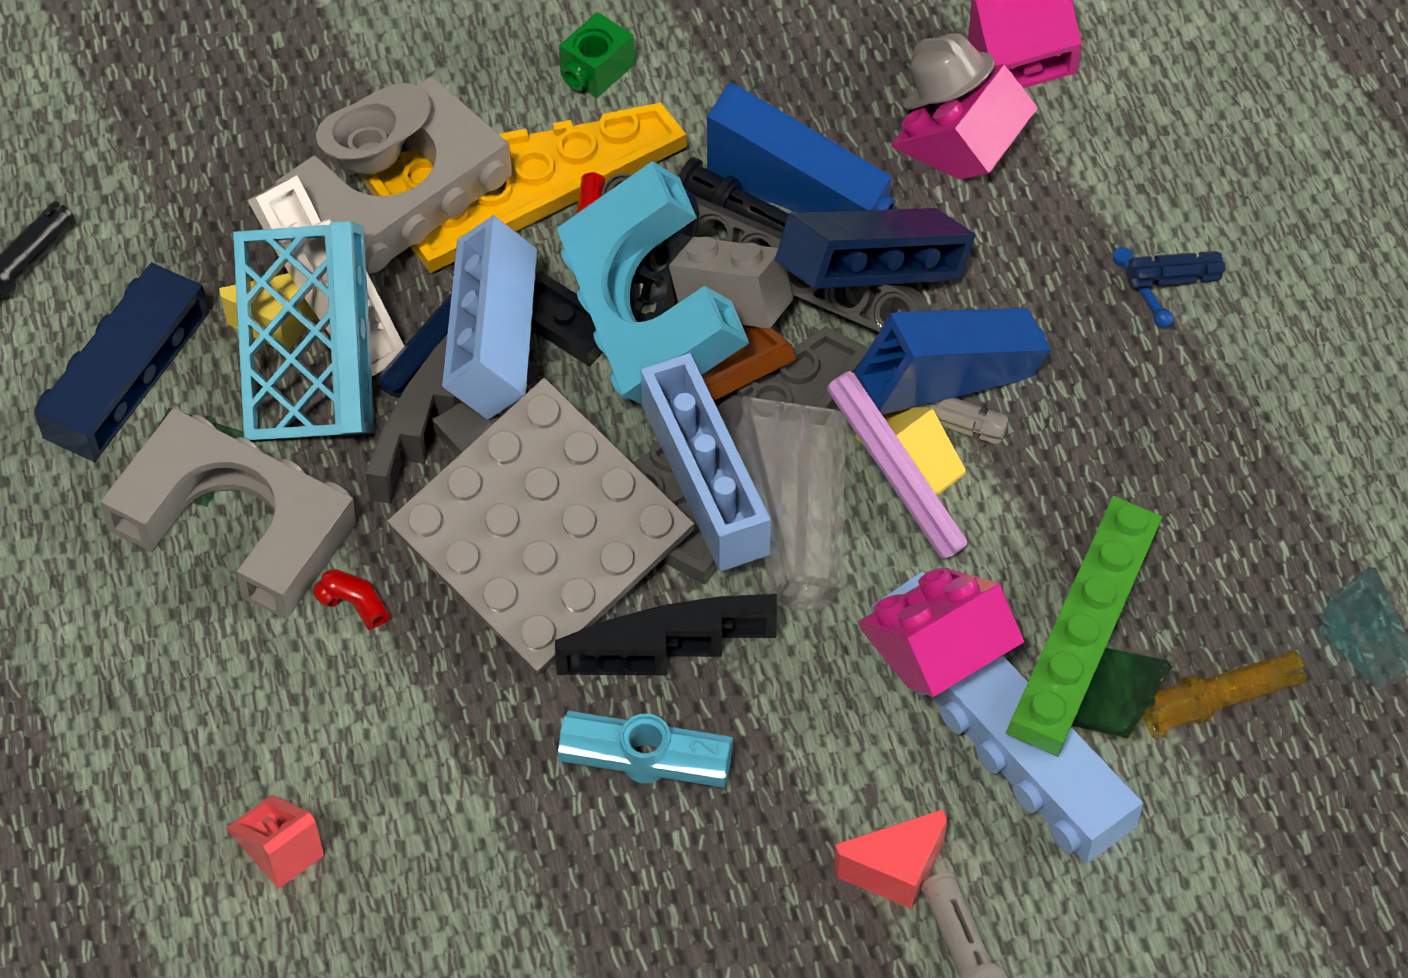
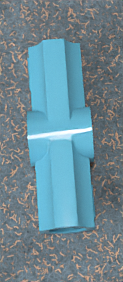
(612, 746)

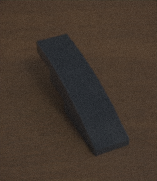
(645, 639)

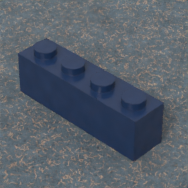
(874, 247)
(121, 362)

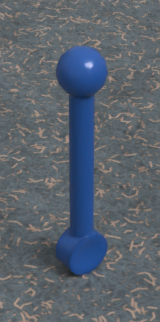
(1162, 317)

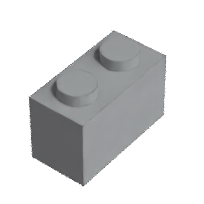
(738, 272)

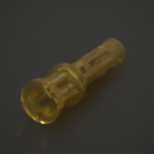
(1198, 698)

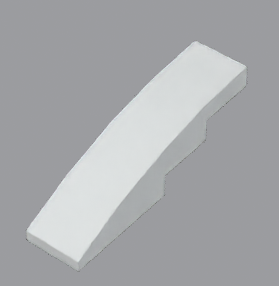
(289, 206)

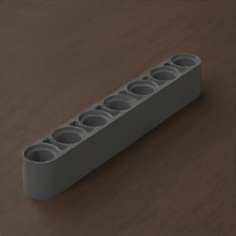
(876, 299)

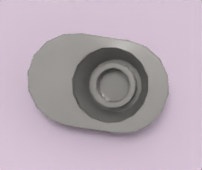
(946, 69)
(372, 131)

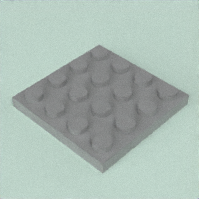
(540, 525)

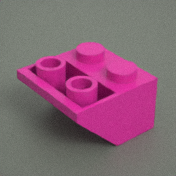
(1031, 37)
(969, 131)
(942, 629)

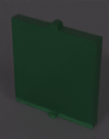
(1121, 692)

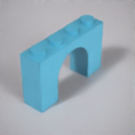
(603, 252)

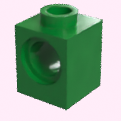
(596, 55)

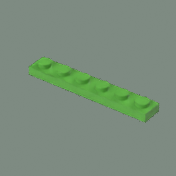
(1084, 626)

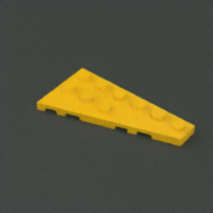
(544, 172)

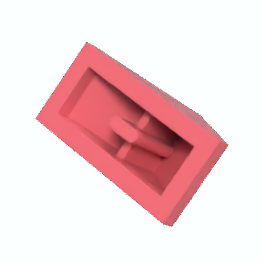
(278, 838)
(894, 858)

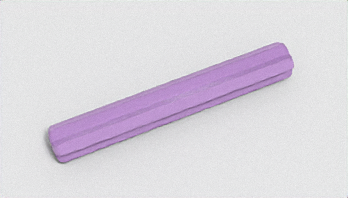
(896, 465)

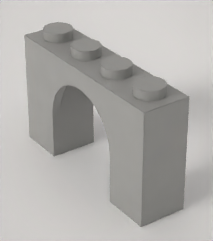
(466, 162)
(194, 458)

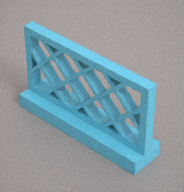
(348, 331)

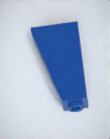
(788, 160)
(949, 355)

